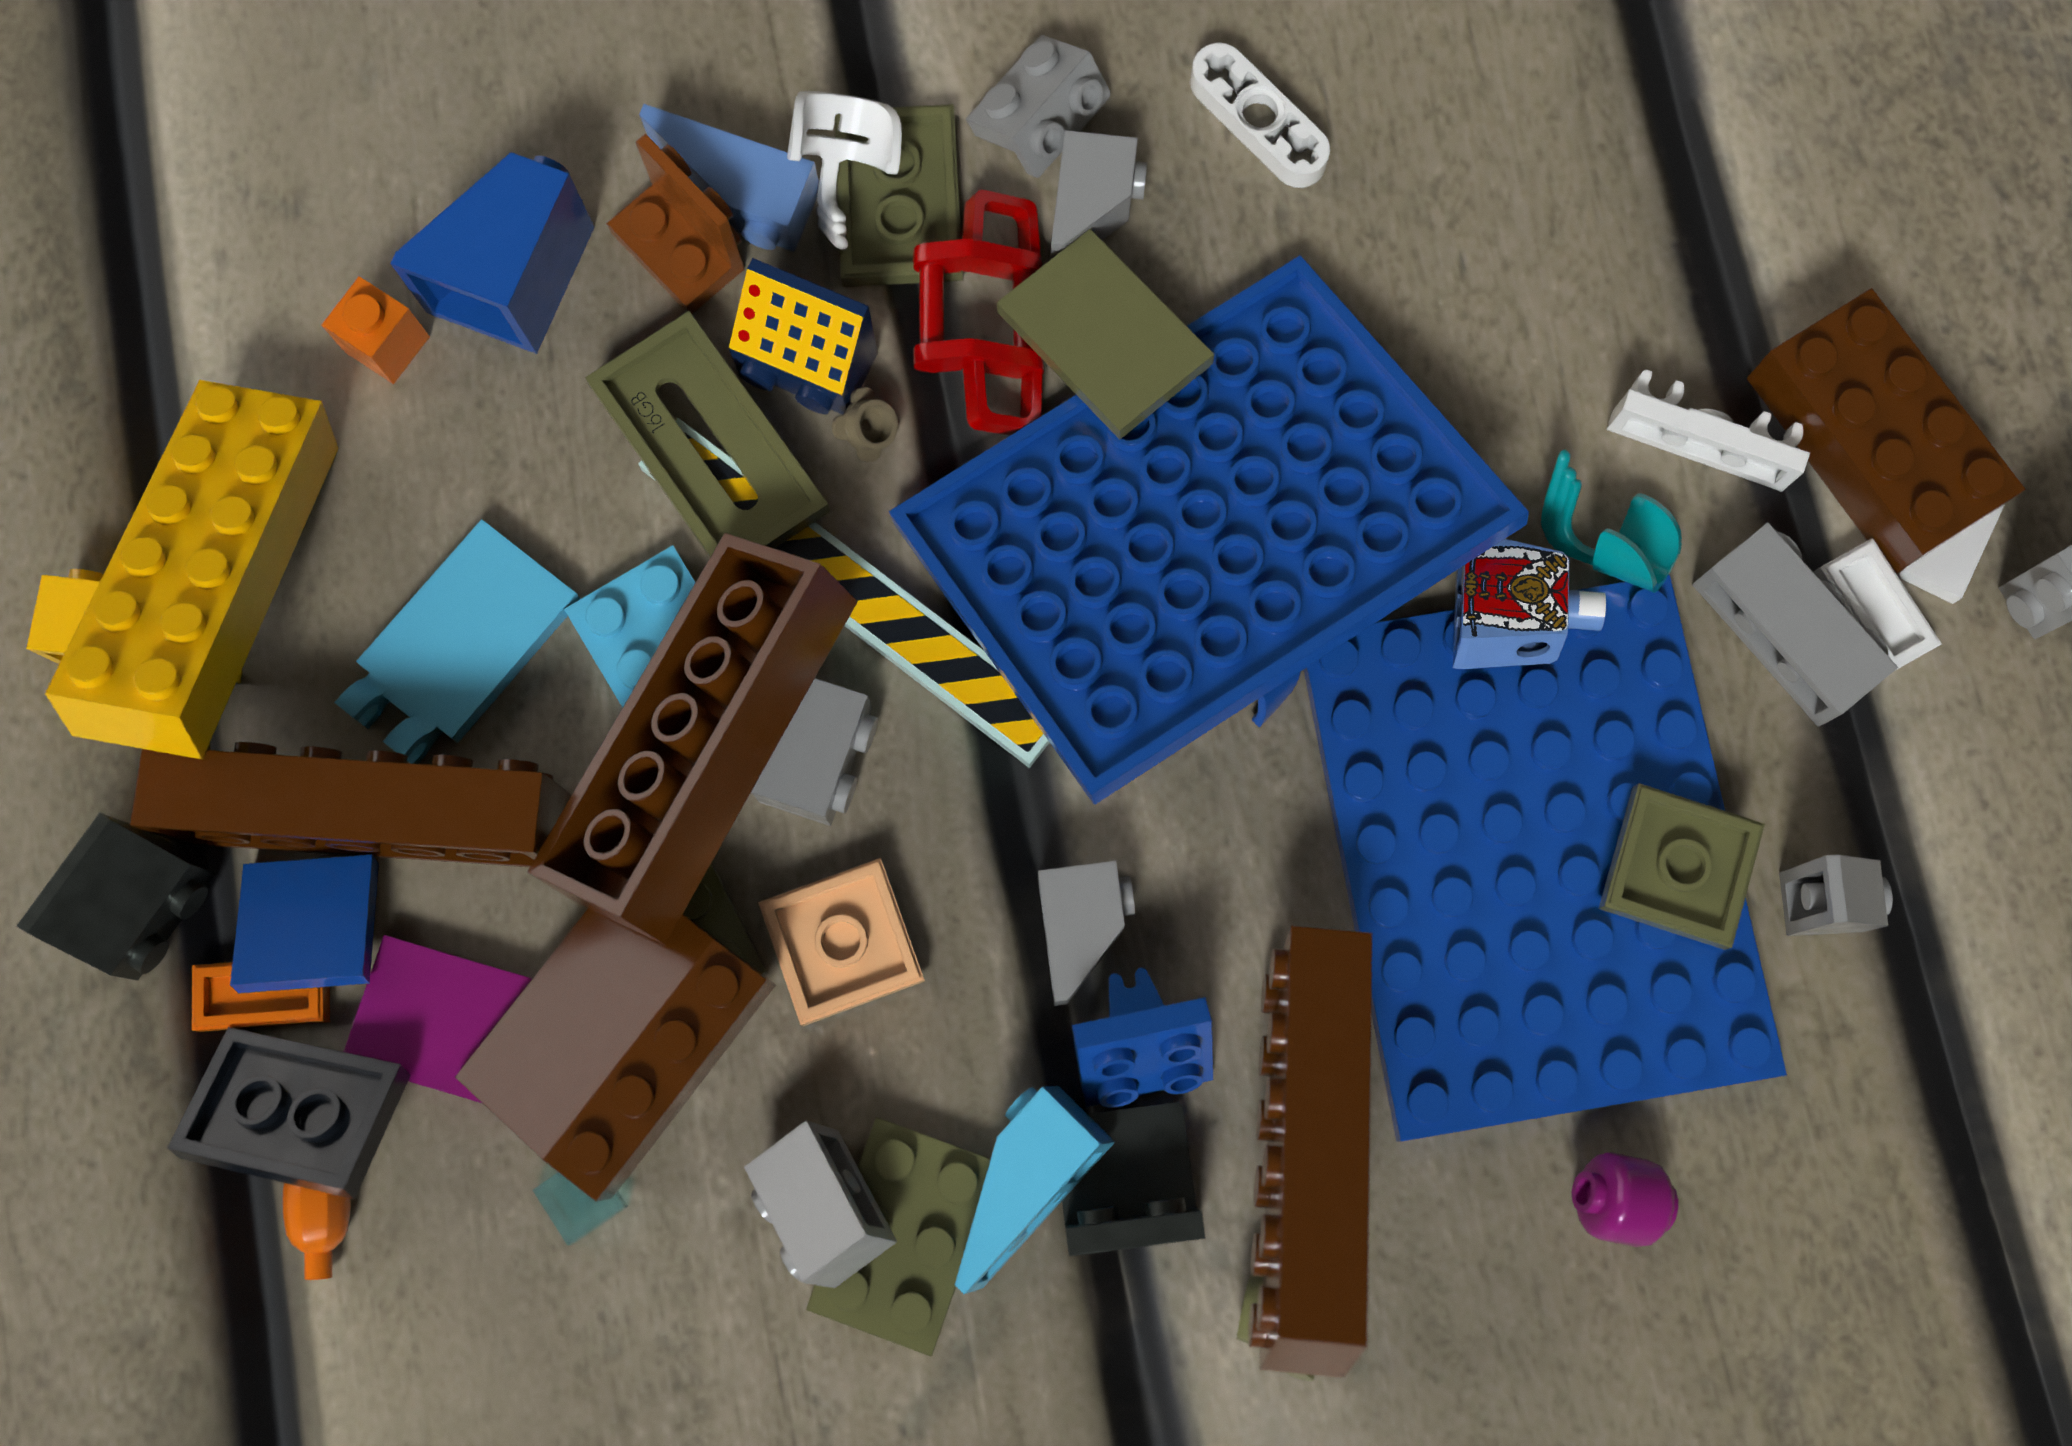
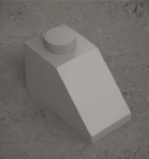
(1095, 186)
(1835, 896)
(1081, 920)

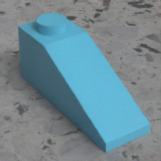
(1028, 1176)

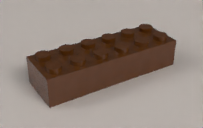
(694, 736)
(349, 805)
(1316, 1155)

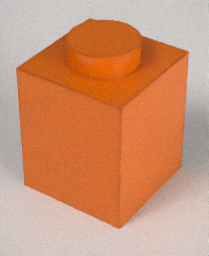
(376, 330)

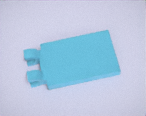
(458, 642)

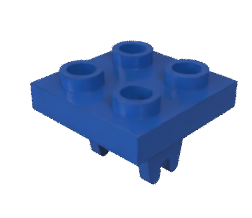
(1143, 1045)

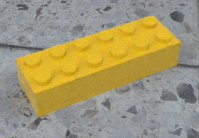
(195, 571)

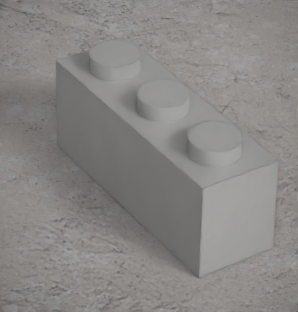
(1795, 625)

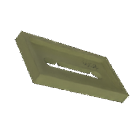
(688, 358)

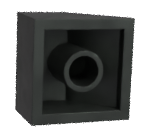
(118, 898)

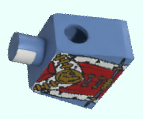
(1518, 607)

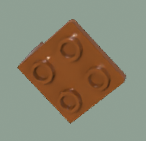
(679, 230)

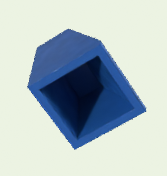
(501, 252)

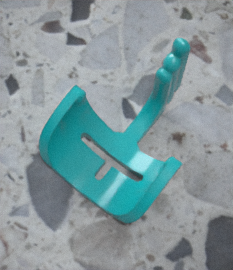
(1638, 554)

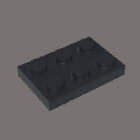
(290, 1112)

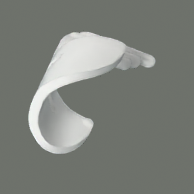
(857, 116)

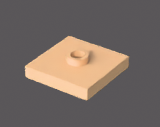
(841, 942)

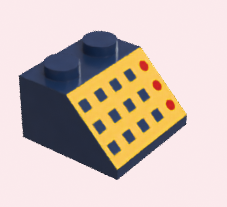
(801, 339)

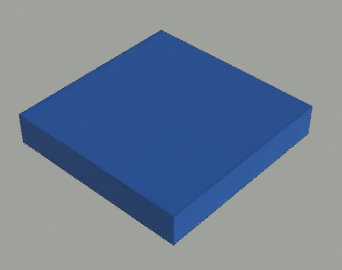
(305, 924)

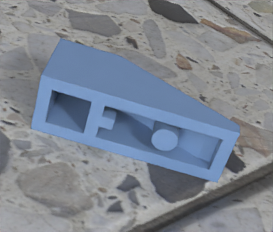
(757, 182)

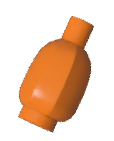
(315, 1226)

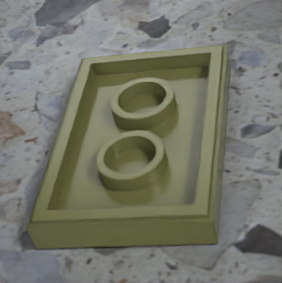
(899, 211)
(1105, 333)

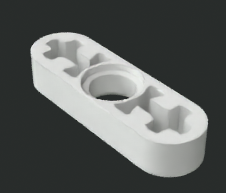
(1242, 73)

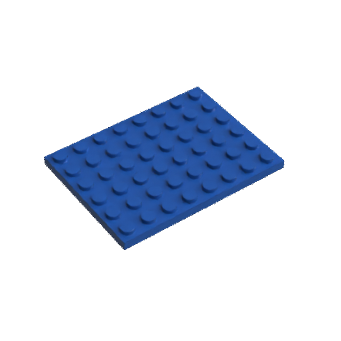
(1216, 541)
(1479, 856)

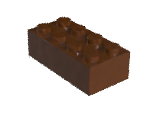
(1884, 430)

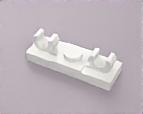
(1709, 436)

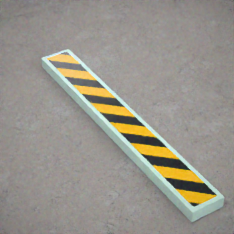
(901, 625)

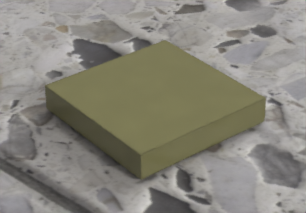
(1682, 866)

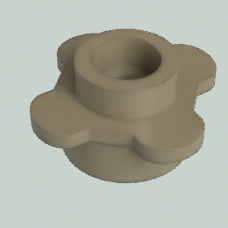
(882, 424)

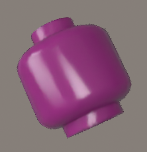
(1624, 1199)

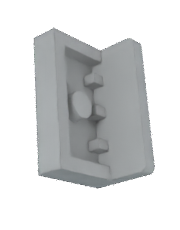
(1038, 99)

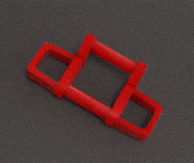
(973, 354)

